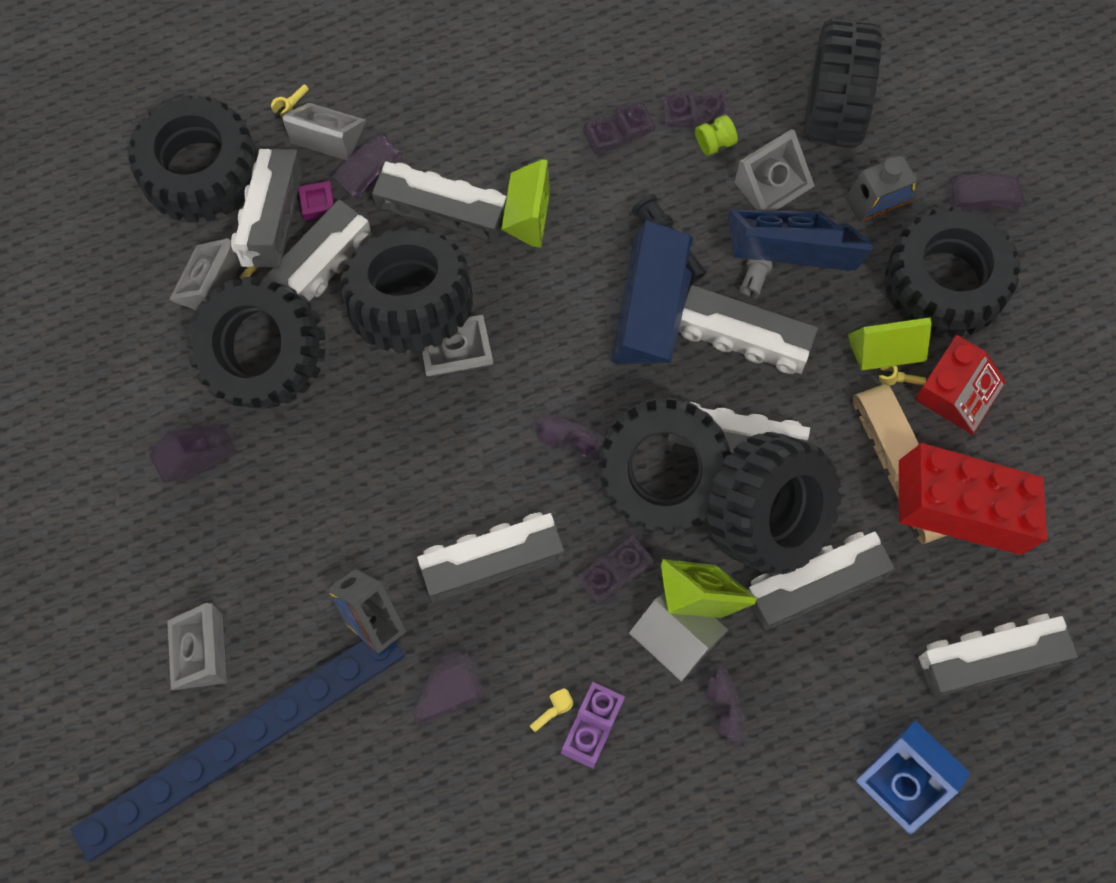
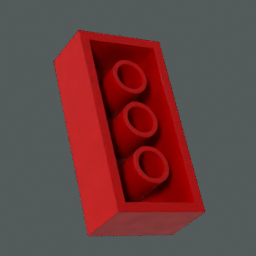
(971, 499)

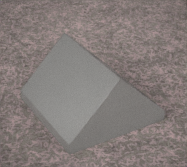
(323, 130)
(774, 173)
(207, 268)
(462, 352)
(676, 640)
(197, 648)

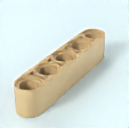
(892, 435)

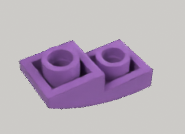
(592, 725)

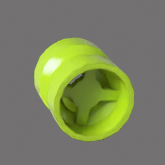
(716, 135)

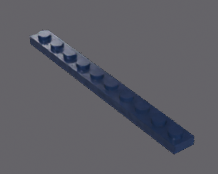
(231, 748)

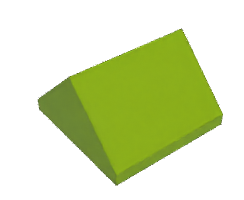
(527, 203)
(891, 343)
(702, 590)

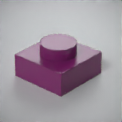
(316, 199)

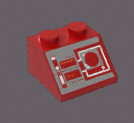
(962, 385)

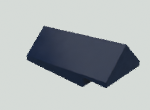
(797, 239)
(653, 296)

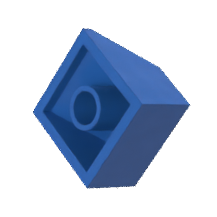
(913, 777)

